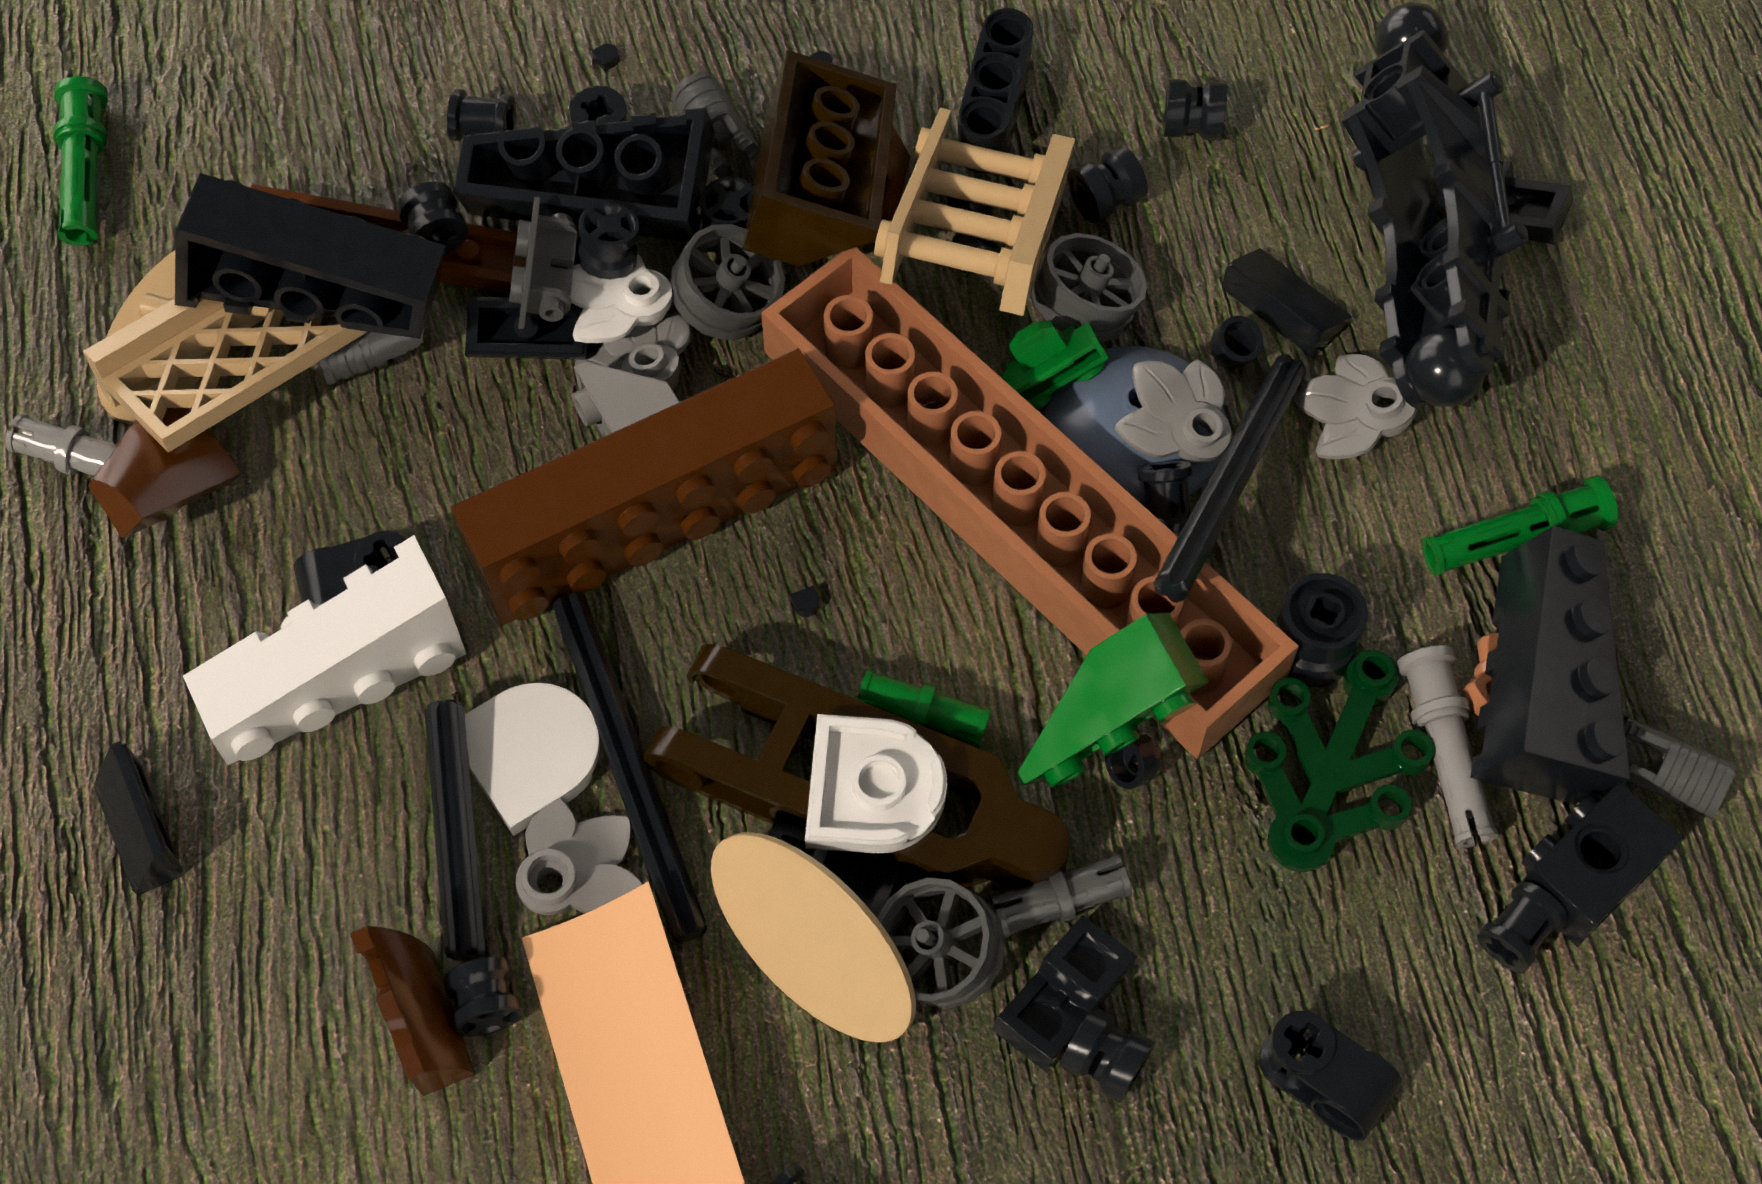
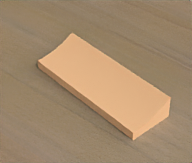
(630, 1048)

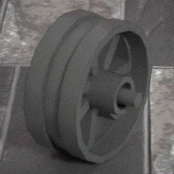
(724, 283)
(1095, 286)
(945, 945)

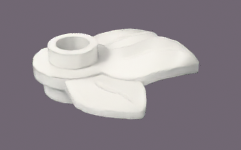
(613, 305)

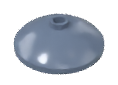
(1092, 408)

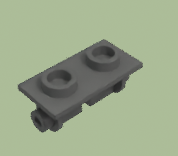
(538, 285)

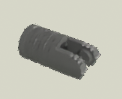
(703, 91)
(365, 354)
(1684, 771)

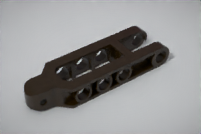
(1004, 840)

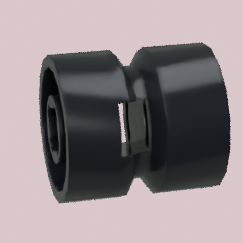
(1326, 622)

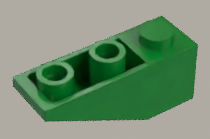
(1118, 687)

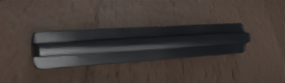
(454, 831)

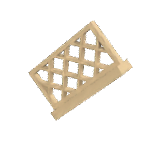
(168, 347)

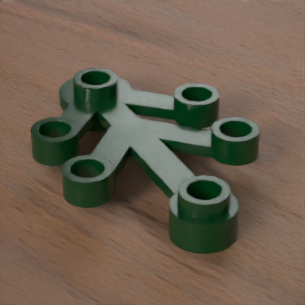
(1331, 769)

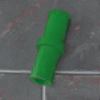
(926, 707)

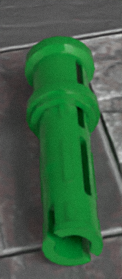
(80, 139)
(1572, 510)

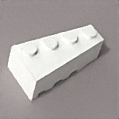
(328, 658)

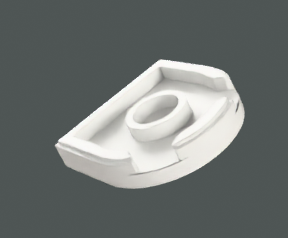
(531, 749)
(872, 785)

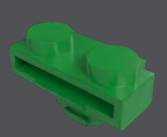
(1052, 359)

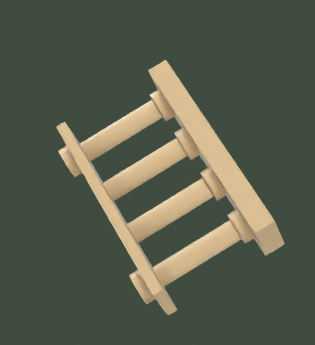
(1023, 235)

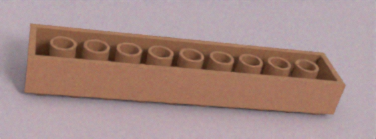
(1017, 486)

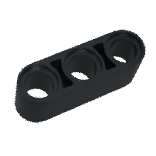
(996, 81)

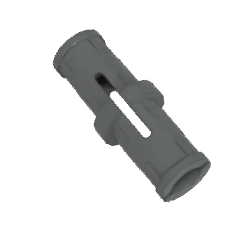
(1062, 895)

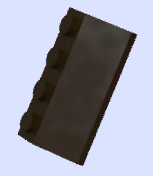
(820, 162)

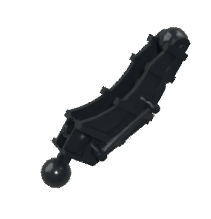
(1444, 273)

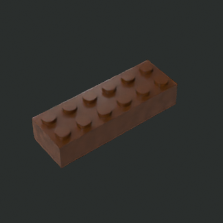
(648, 487)

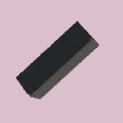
(1284, 300)
(495, 333)
(135, 821)

